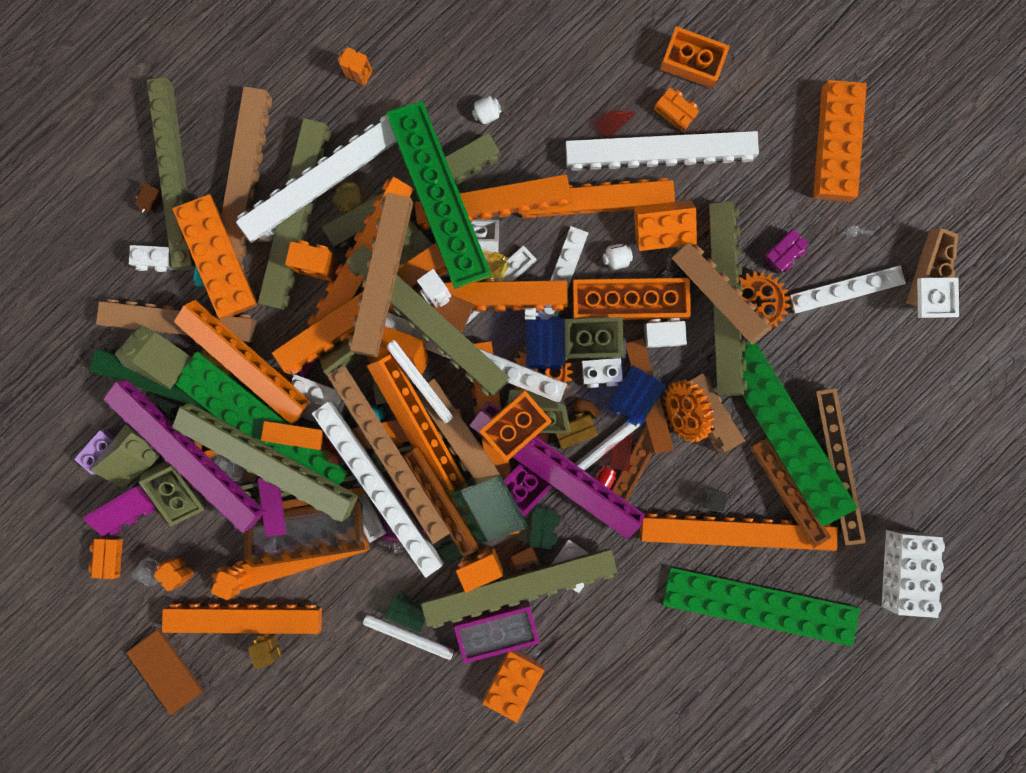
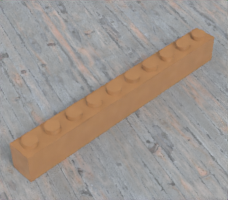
(245, 162)
(388, 454)

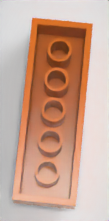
(839, 141)
(215, 257)
(631, 298)

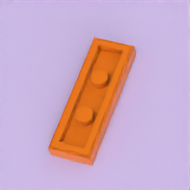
(292, 435)

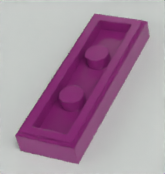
(272, 504)

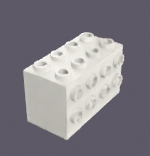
(912, 573)

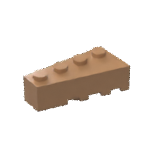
(936, 259)
(724, 433)

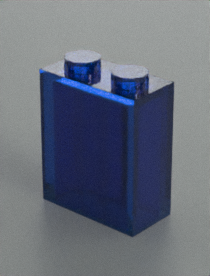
(545, 343)
(636, 396)

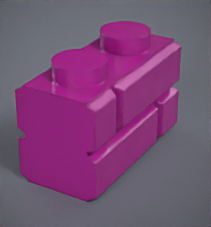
(785, 251)

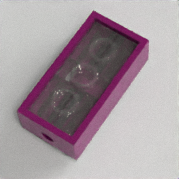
(496, 632)

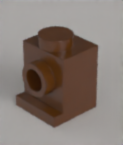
(148, 198)
(524, 559)

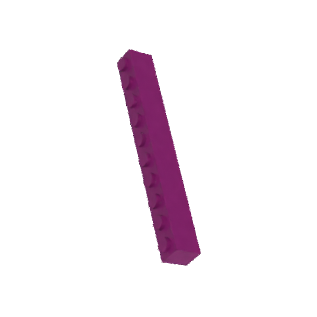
(184, 456)
(572, 480)

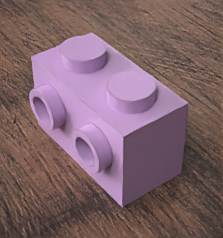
(94, 449)

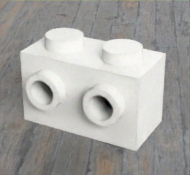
(150, 258)
(434, 289)
(665, 333)
(601, 371)

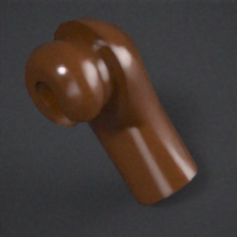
(587, 405)

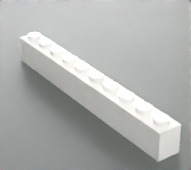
(661, 150)
(316, 180)
(519, 375)
(378, 488)

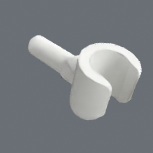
(530, 313)

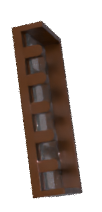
(308, 536)

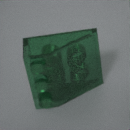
(487, 508)

